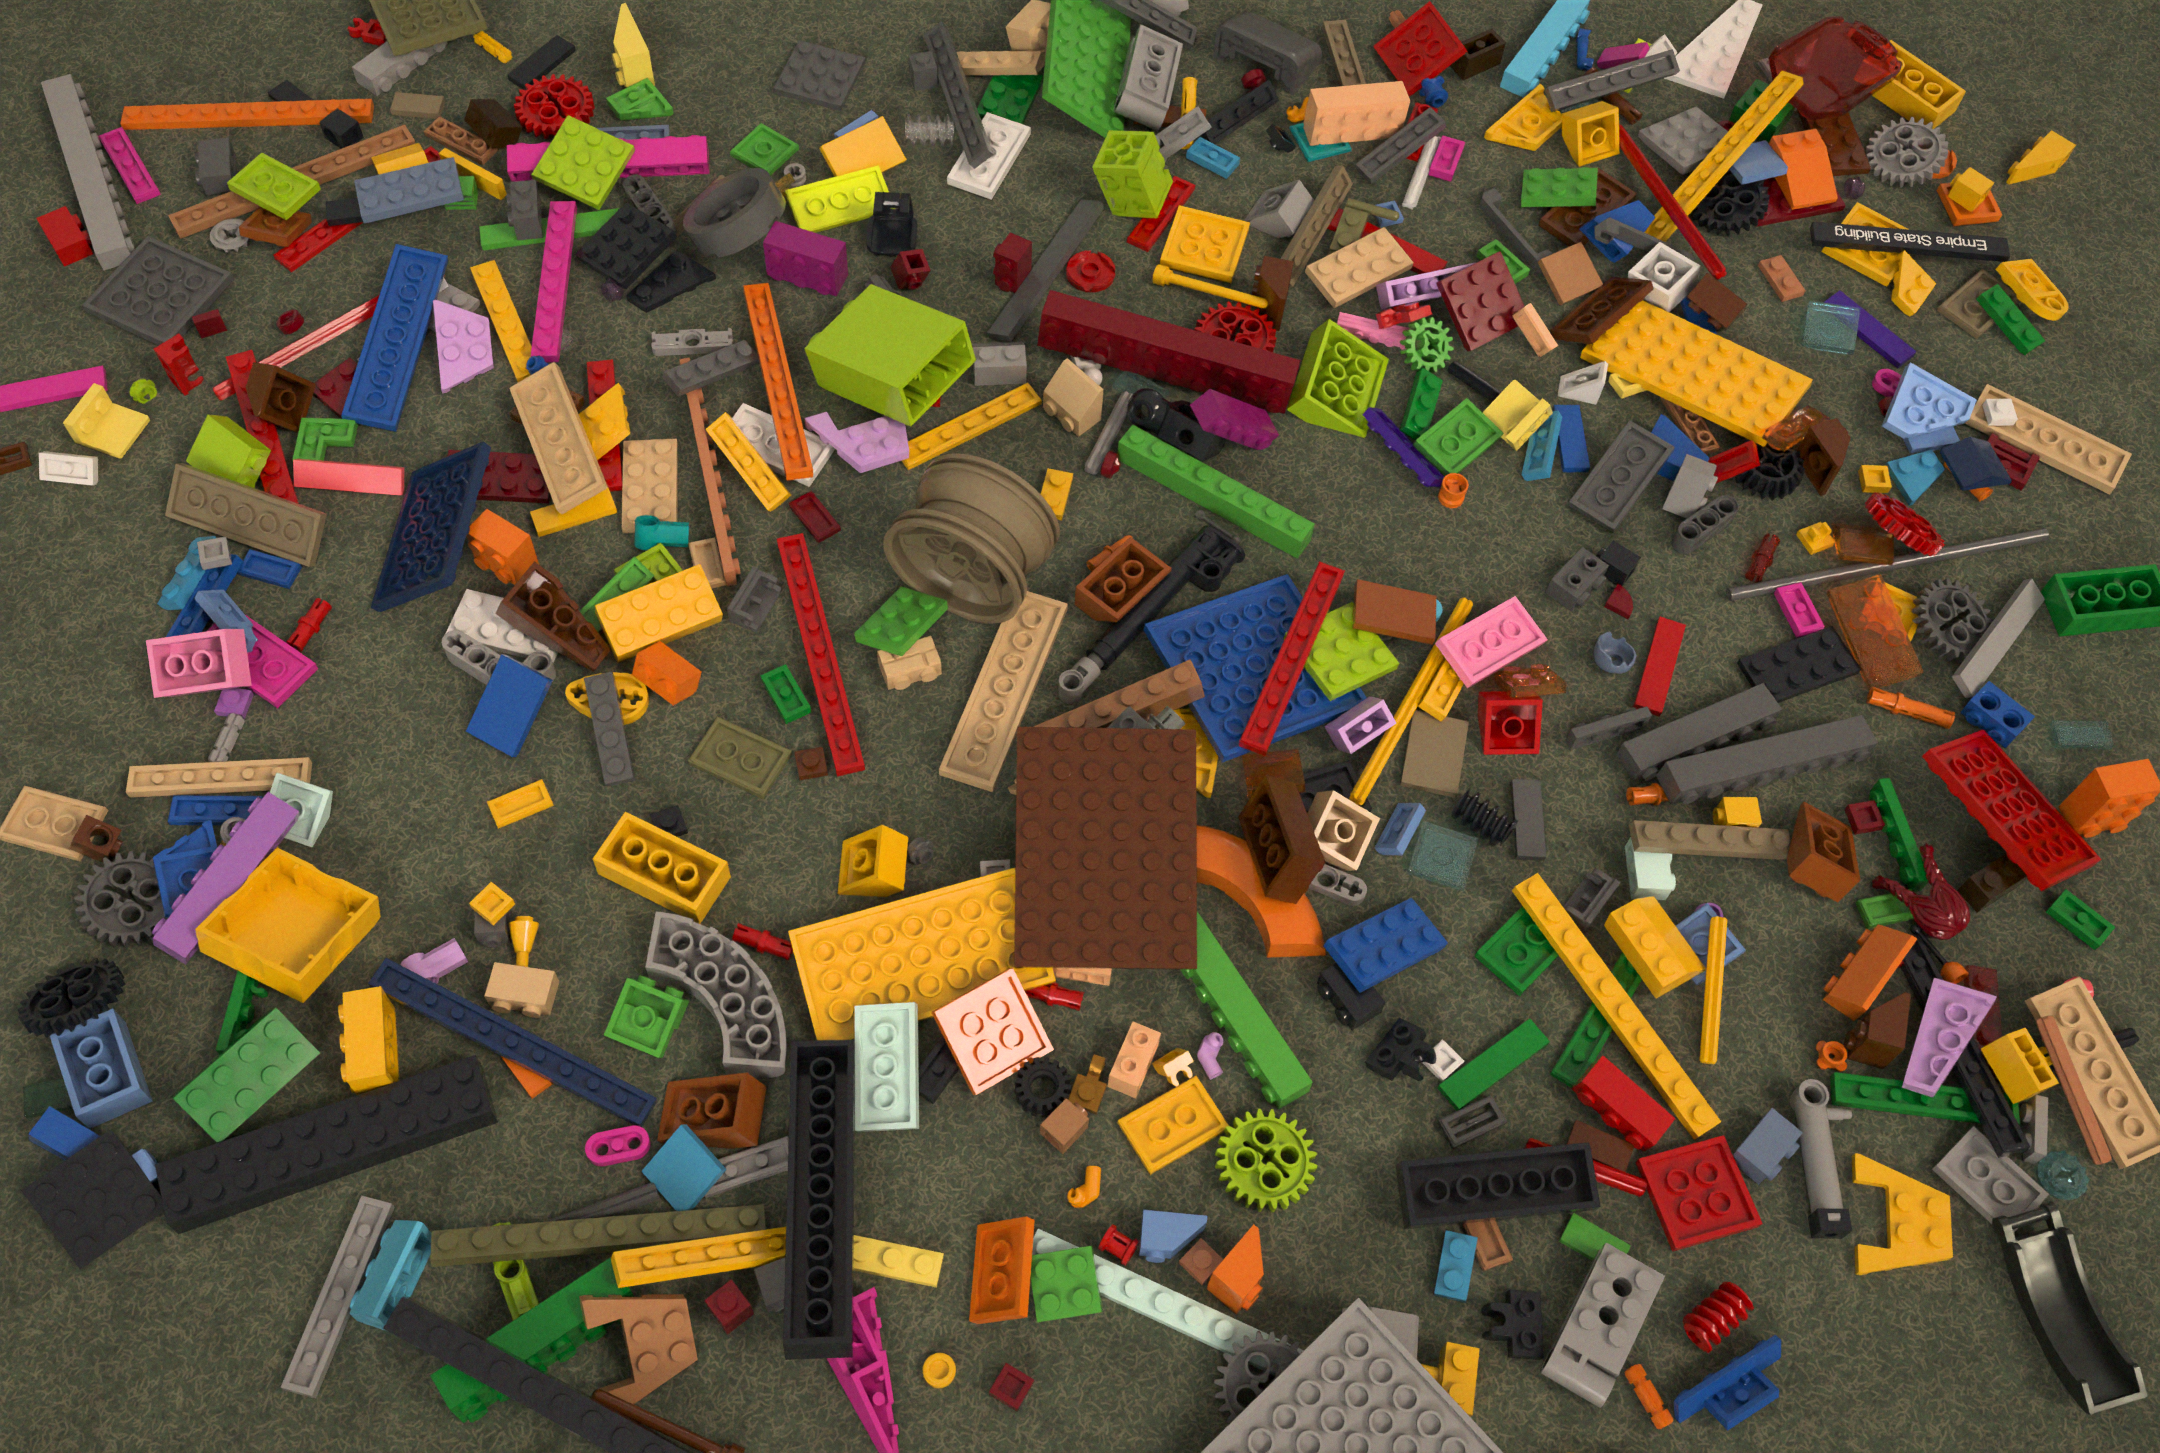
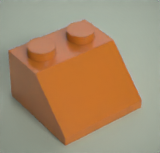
(1239, 1274)

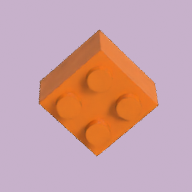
(500, 547)

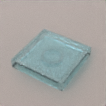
(1831, 327)
(1442, 856)

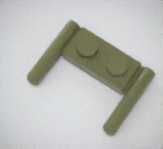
(1354, 222)

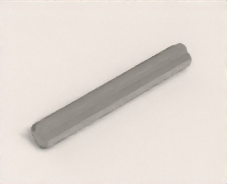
(1108, 434)

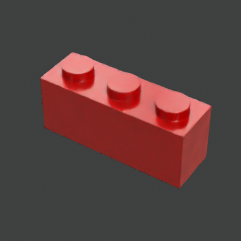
(1622, 1104)

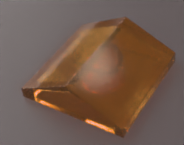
(1863, 543)

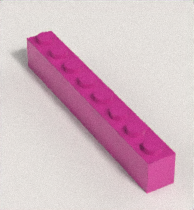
(651, 157)

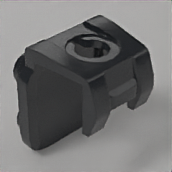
(891, 229)

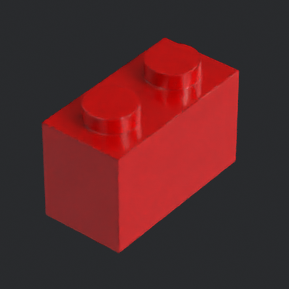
(65, 235)

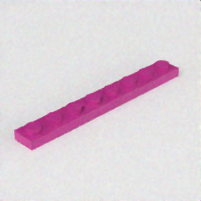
(554, 280)

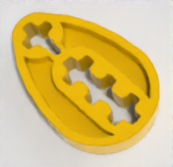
(626, 685)

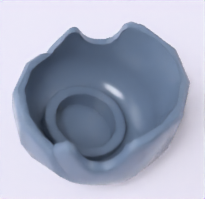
(1609, 647)

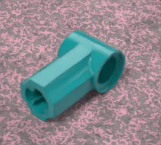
(652, 531)

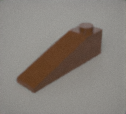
(548, 615)

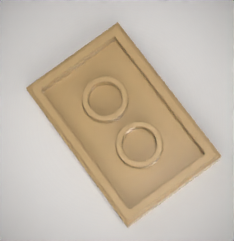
(47, 821)

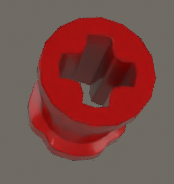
(1118, 1244)

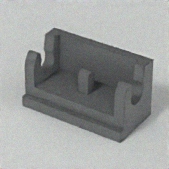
(754, 600)
(1590, 898)

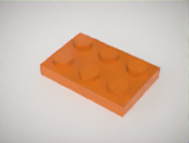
(1002, 1270)

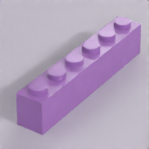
(230, 868)

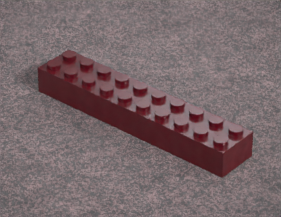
(1166, 351)

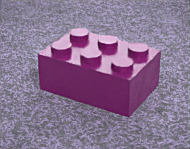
(805, 258)

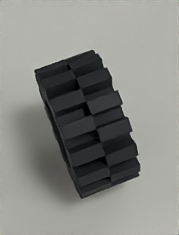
(1037, 1070)

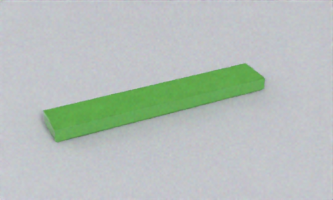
(504, 236)

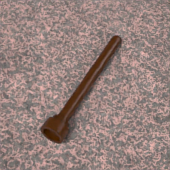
(664, 1426)

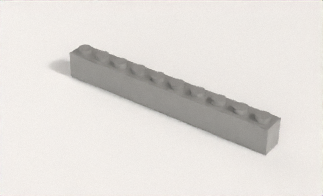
(87, 171)

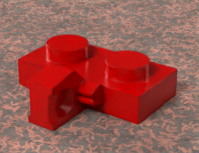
(1402, 314)

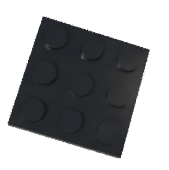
(626, 245)
(95, 1198)

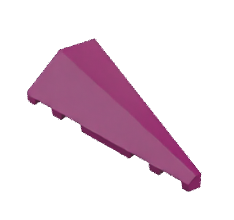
(867, 1375)

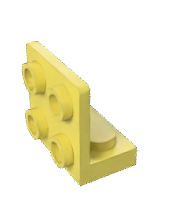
(1517, 414)
(103, 424)

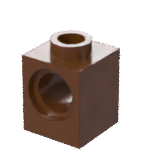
(91, 827)

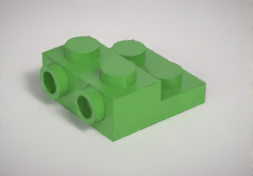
(646, 1015)

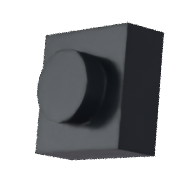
(1280, 139)
(670, 821)

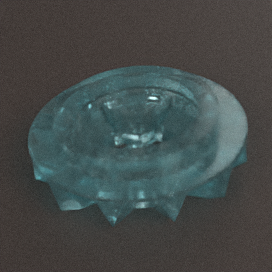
(2062, 1187)

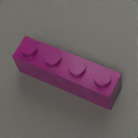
(1234, 420)

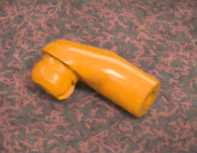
(1296, 114)
(1087, 1192)

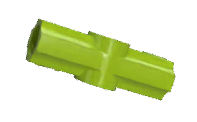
(518, 1289)

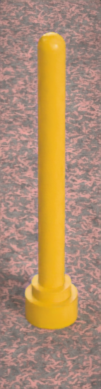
(1163, 275)

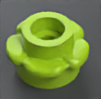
(141, 388)

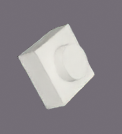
(1999, 412)

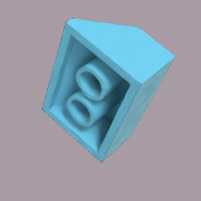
(393, 1272)

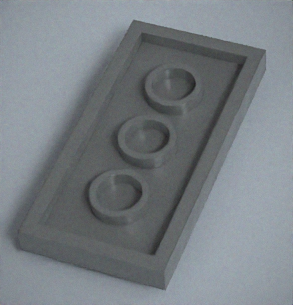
(1621, 476)

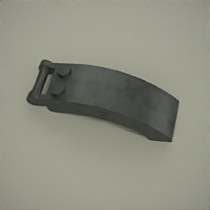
(2065, 1313)

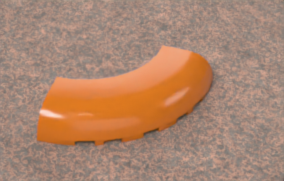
(1284, 926)

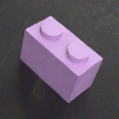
(1360, 724)

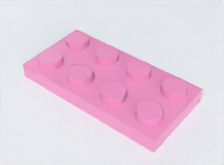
(1491, 641)

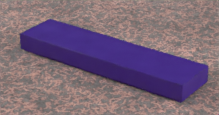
(1876, 334)

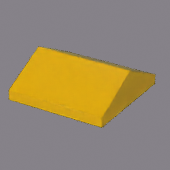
(399, 159)

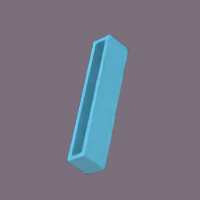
(1544, 46)

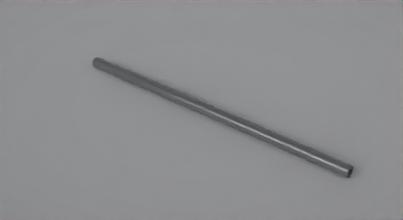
(1900, 561)

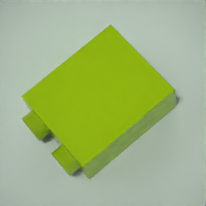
(890, 354)

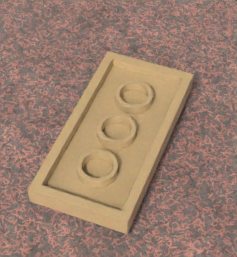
(1359, 267)
(649, 481)

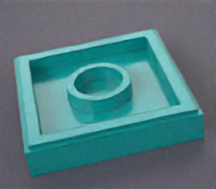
(1318, 151)

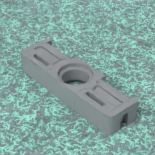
(676, 342)

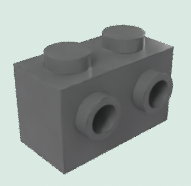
(216, 165)
(526, 210)
(1577, 579)

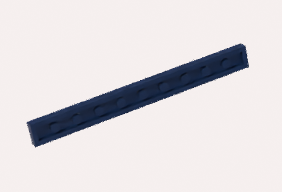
(513, 1043)

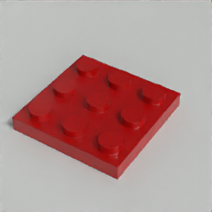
(1420, 48)
(1698, 1193)

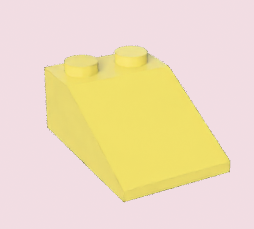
(631, 52)

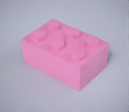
(198, 662)

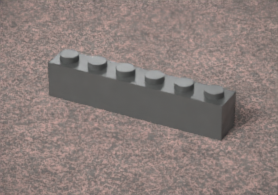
(1700, 732)

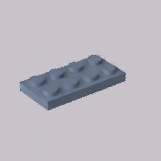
(408, 190)

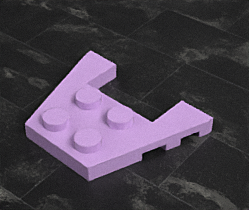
(865, 444)

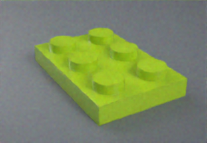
(273, 186)

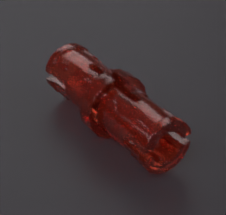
(1762, 558)

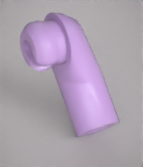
(1208, 1052)

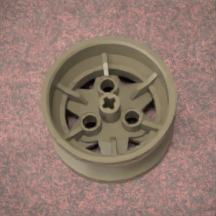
(972, 537)

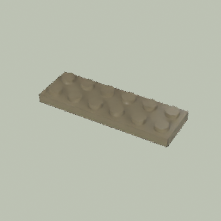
(245, 514)

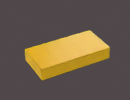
(520, 803)

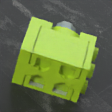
(1132, 173)

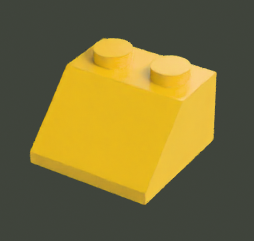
(1591, 132)
(873, 863)

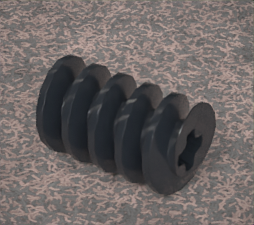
(1483, 818)

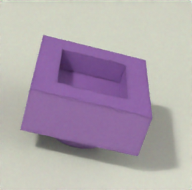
(234, 701)

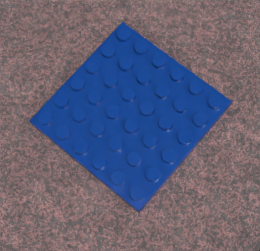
(1233, 652)

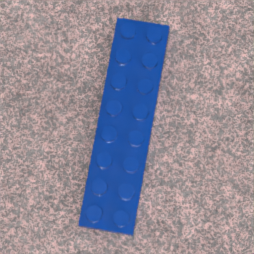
(395, 338)

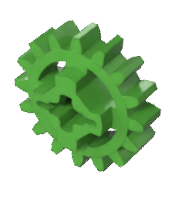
(1426, 345)

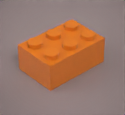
(2111, 797)

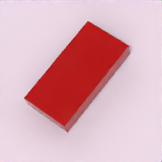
(1735, 461)

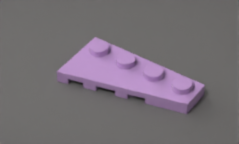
(1943, 1034)

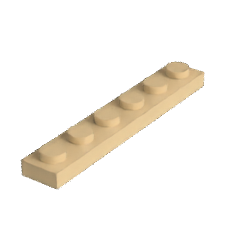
(213, 776)

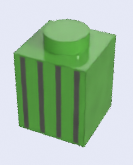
(470, 195)

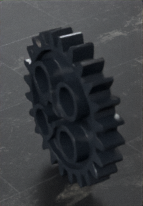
(1732, 205)
(71, 997)

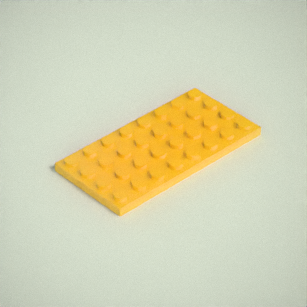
(1699, 370)
(910, 952)

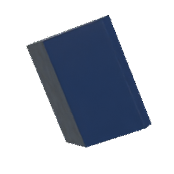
(1974, 464)

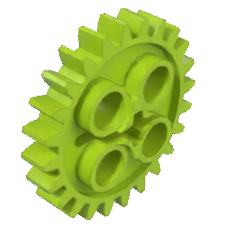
(1282, 1139)

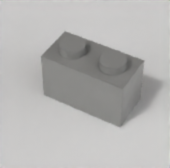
(1690, 486)

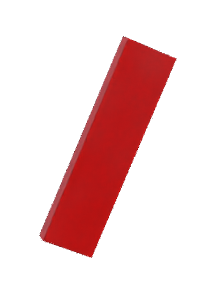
(1150, 229)
(1659, 665)

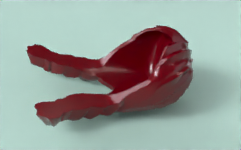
(1940, 913)

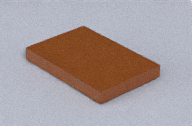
(1394, 612)

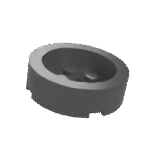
(734, 212)

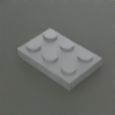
(1988, 1182)

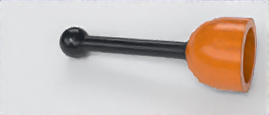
(1951, 971)

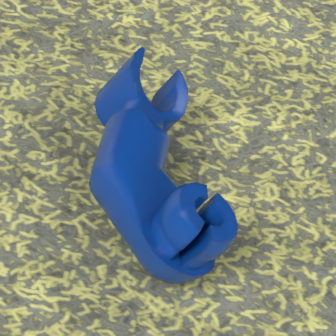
(1582, 48)

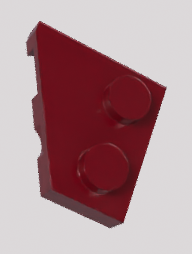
(335, 385)

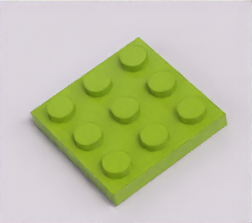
(583, 162)
(1347, 656)

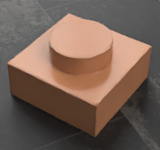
(1200, 1261)

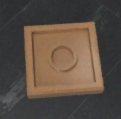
(1570, 273)

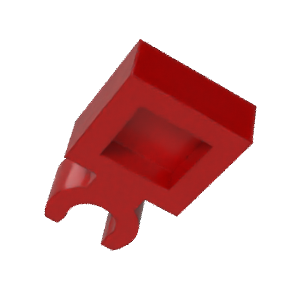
(370, 32)

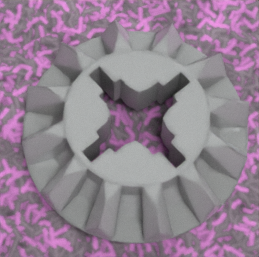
(229, 226)

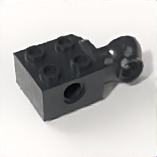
(1173, 423)

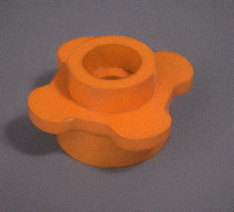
(1834, 1048)

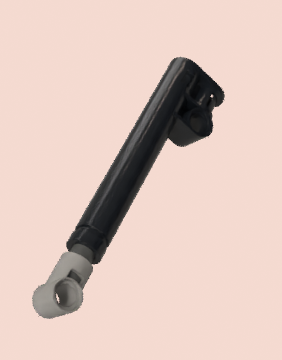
(1203, 555)

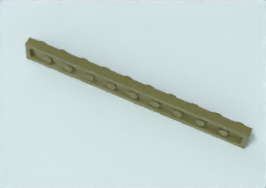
(589, 1235)

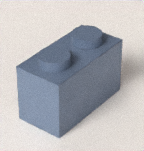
(1766, 1146)

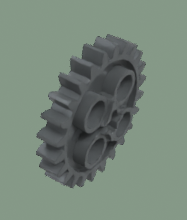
(1942, 602)
(112, 921)
(1239, 1375)

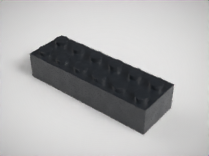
(1497, 1185)

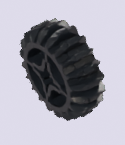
(1769, 477)

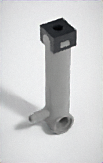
(1827, 1215)

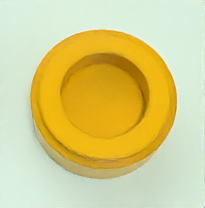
(939, 1370)

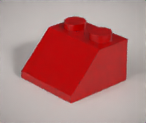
(1509, 723)

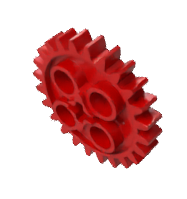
(541, 115)
(1224, 322)
(1904, 524)

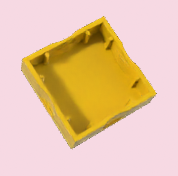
(288, 925)

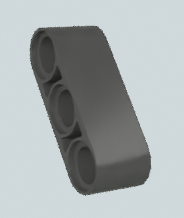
(1705, 524)

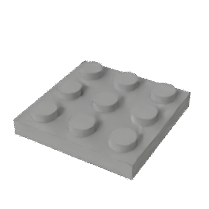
(1683, 138)

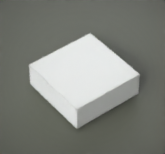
(1446, 1063)

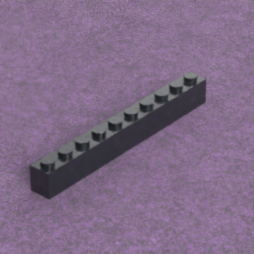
(523, 1381)

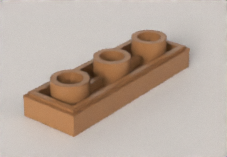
(460, 140)
(1693, 427)

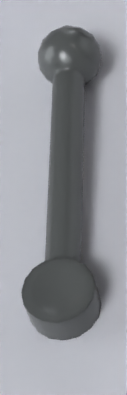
(1201, 515)

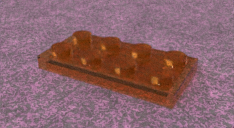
(1874, 632)

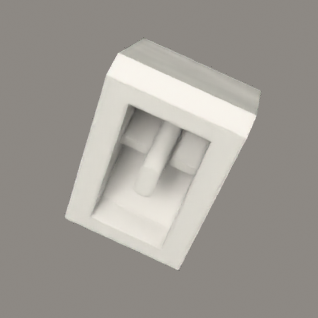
(1584, 384)

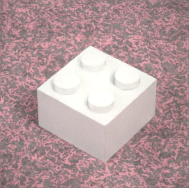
(1670, 274)

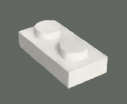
(68, 468)

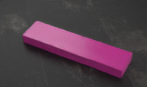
(129, 165)
(51, 388)

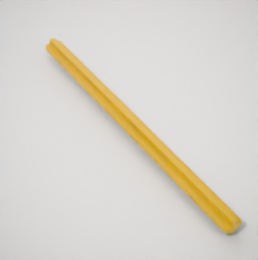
(1407, 707)

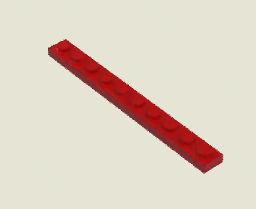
(820, 655)

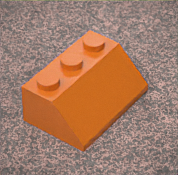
(1867, 970)

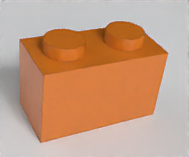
(666, 673)

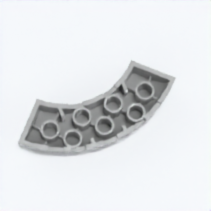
(730, 988)

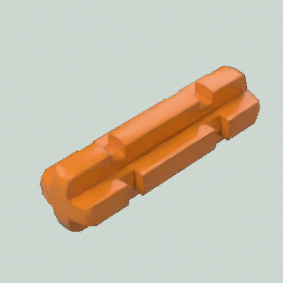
(1648, 1396)

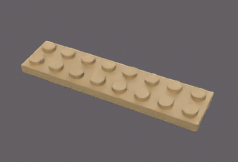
(1003, 693)

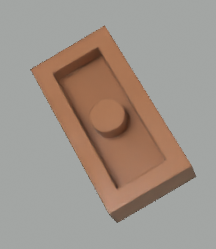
(1781, 278)

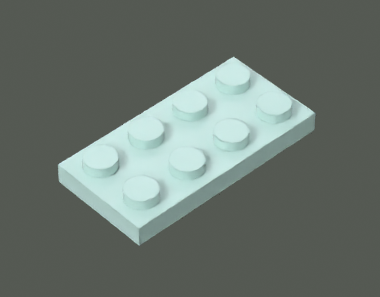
(886, 1067)

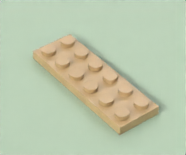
(558, 438)
(2055, 442)
(2110, 1083)

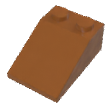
(1822, 854)
(718, 1109)

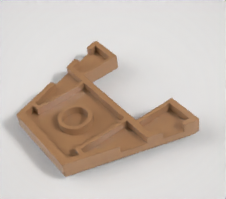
(655, 1338)

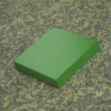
(764, 149)

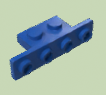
(1734, 1390)

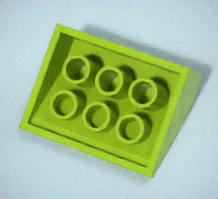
(1337, 380)

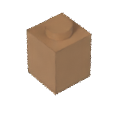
(1065, 1125)

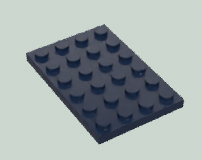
(431, 528)

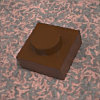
(811, 763)

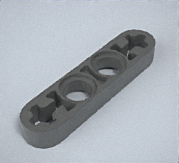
(652, 205)

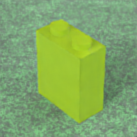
(228, 451)

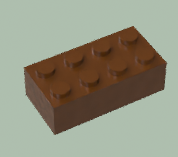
(1281, 840)

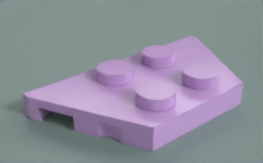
(461, 344)

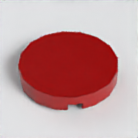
(1095, 277)

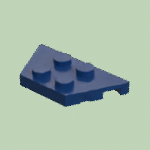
(181, 862)

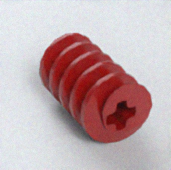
(1716, 1314)

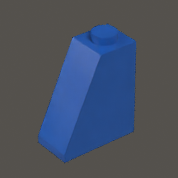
(1633, 215)
(1683, 445)
(60, 1134)

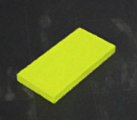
(836, 200)

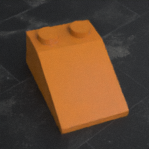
(1809, 171)

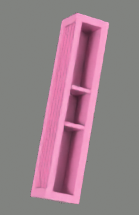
(1369, 329)

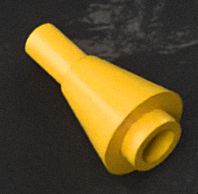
(523, 935)

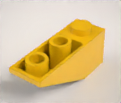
(2044, 159)

